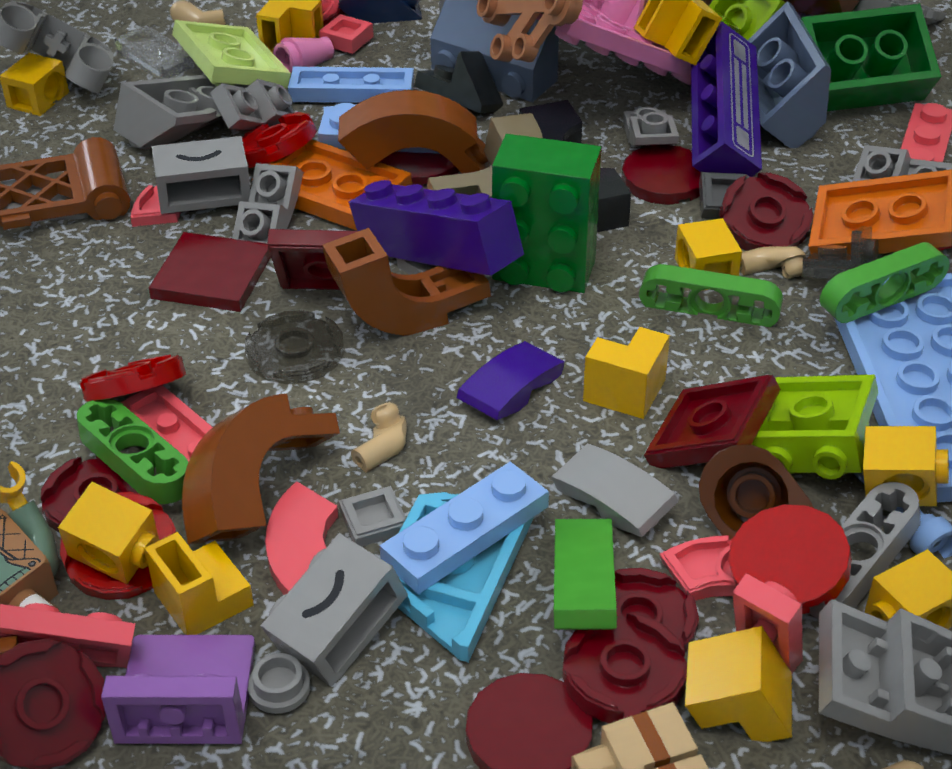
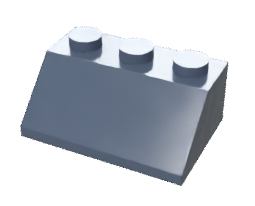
(463, 30)
(790, 78)

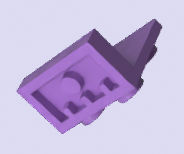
(181, 690)

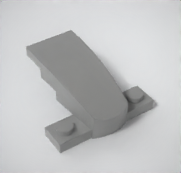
(887, 675)

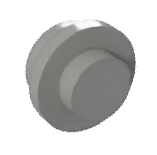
(278, 683)

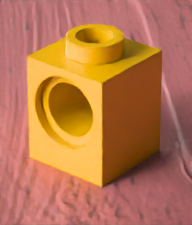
(34, 84)
(708, 247)
(905, 457)
(108, 532)
(916, 585)

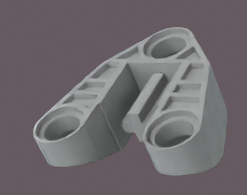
(29, 29)

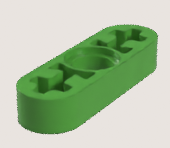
(861, 289)
(748, 290)
(136, 468)

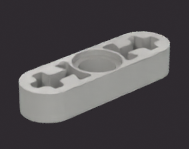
(865, 527)

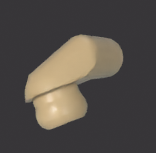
(187, 11)
(766, 258)
(387, 439)

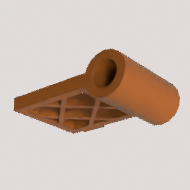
(90, 178)

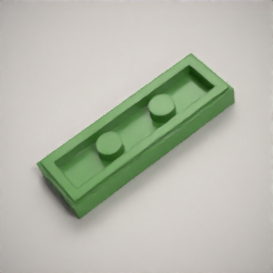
(584, 575)

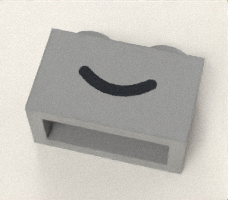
(201, 174)
(335, 608)

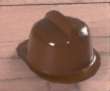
(744, 483)

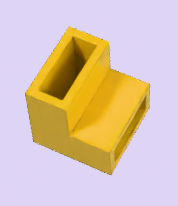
(289, 19)
(679, 26)
(625, 375)
(196, 585)
(740, 681)

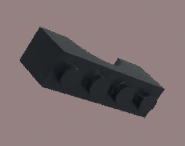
(562, 123)

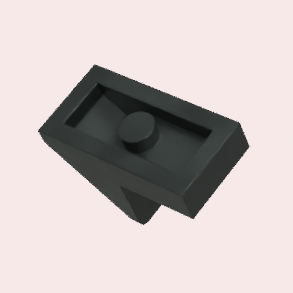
(466, 83)

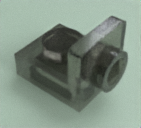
(835, 260)

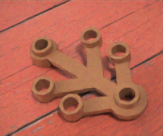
(517, 42)

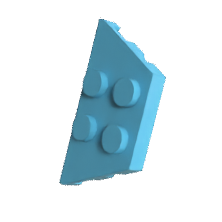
(462, 601)

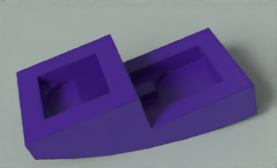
(507, 380)

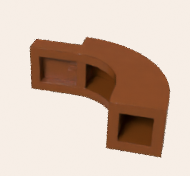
(412, 120)
(393, 300)
(223, 473)

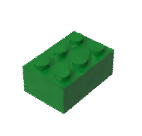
(876, 56)
(554, 208)

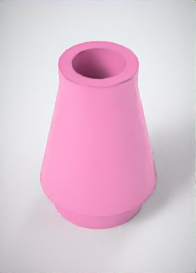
(303, 51)

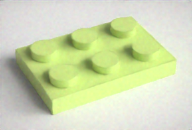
(229, 53)

